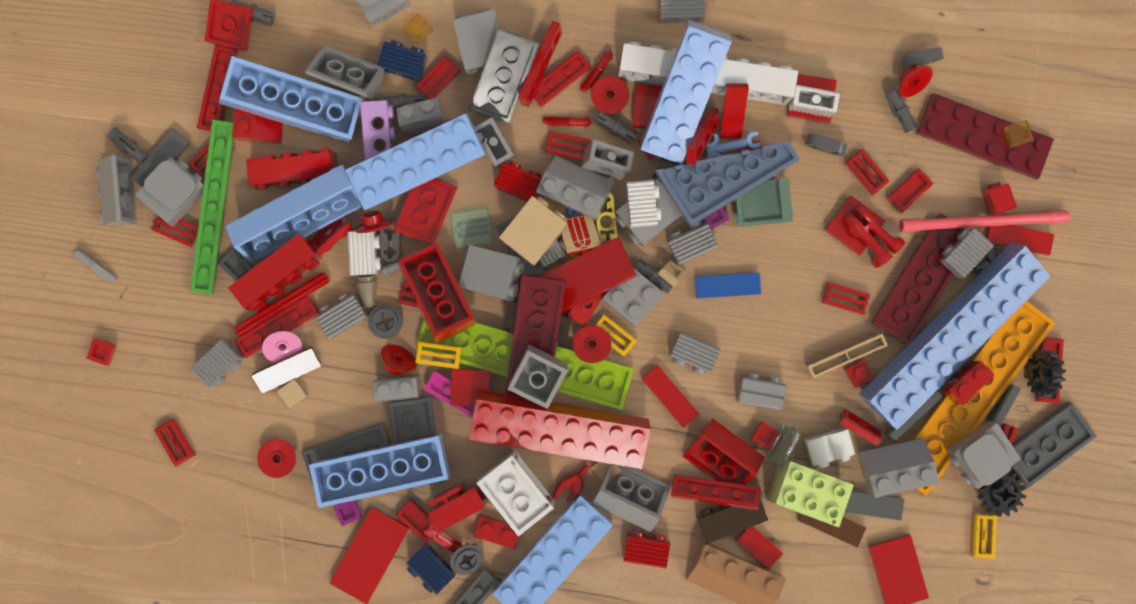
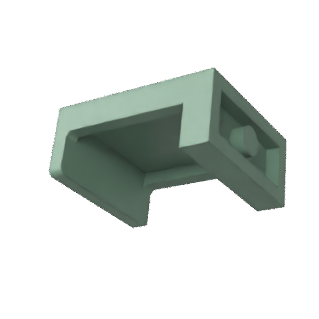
(765, 204)

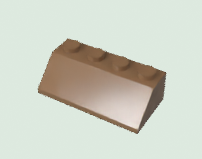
(734, 576)

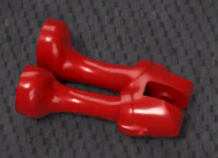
(861, 229)

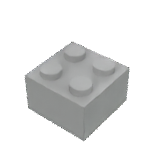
(633, 298)
(538, 376)

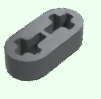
(922, 57)
(826, 145)
(384, 244)

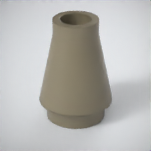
(367, 289)

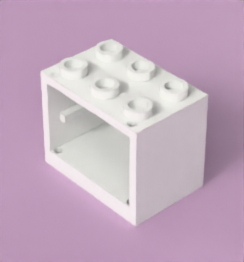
(516, 492)

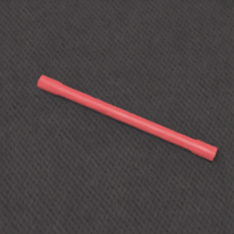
(1048, 217)

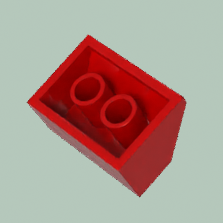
(256, 128)
(723, 455)

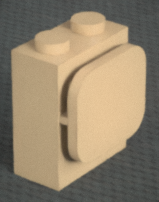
(534, 230)

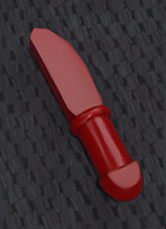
(598, 69)
(565, 121)

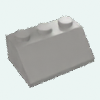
(347, 72)
(575, 188)
(116, 191)
(898, 468)
(632, 496)

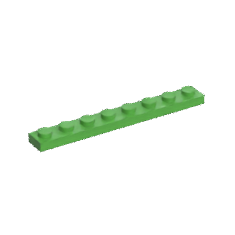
(212, 207)

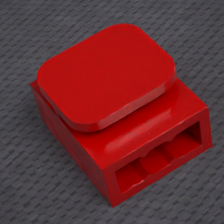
(455, 505)

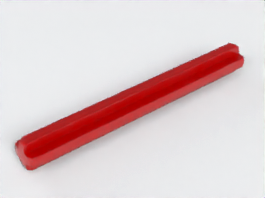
(282, 303)

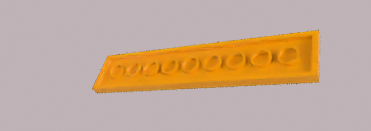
(1005, 356)

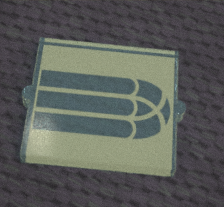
(471, 228)
(783, 446)

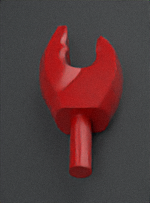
(573, 482)

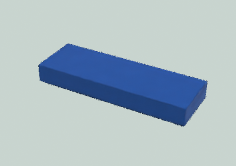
(727, 285)

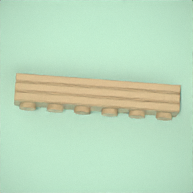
(846, 355)

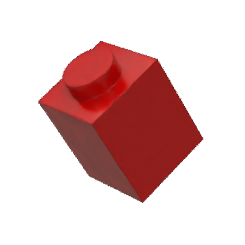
(998, 198)

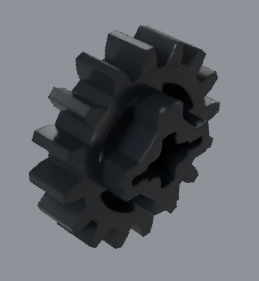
(1045, 373)
(1004, 501)

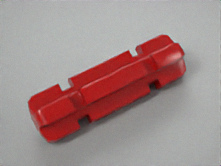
(442, 538)

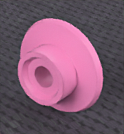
(274, 351)

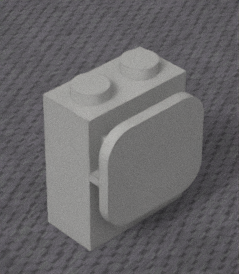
(381, 10)
(475, 37)
(171, 190)
(642, 235)
(491, 273)
(983, 455)

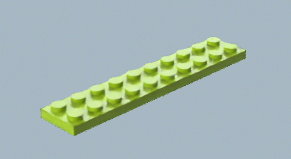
(491, 351)

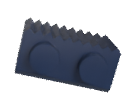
(402, 61)
(430, 568)

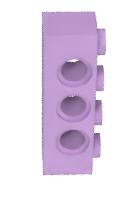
(369, 112)

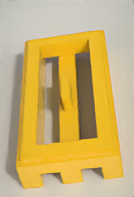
(617, 327)
(457, 357)
(975, 535)

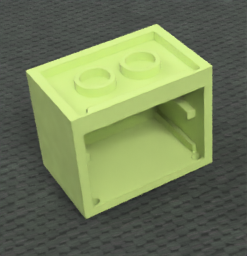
(810, 492)

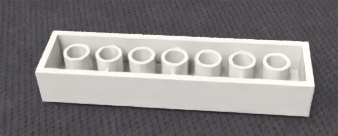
(765, 82)

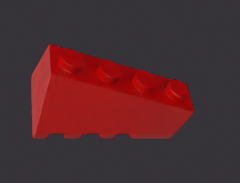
(289, 168)

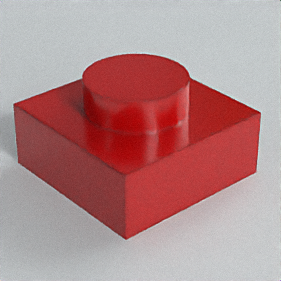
(101, 351)
(859, 373)
(765, 435)

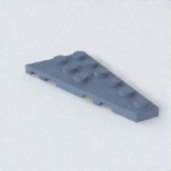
(719, 180)

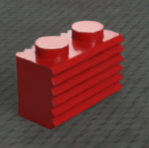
(517, 182)
(967, 382)
(646, 549)

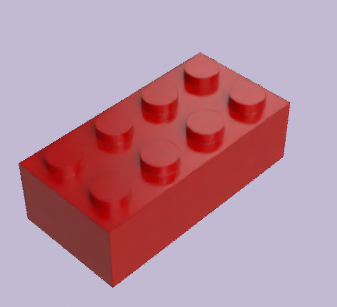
(275, 273)
(436, 292)

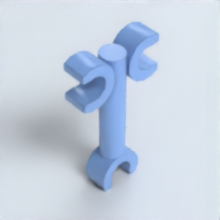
(713, 149)

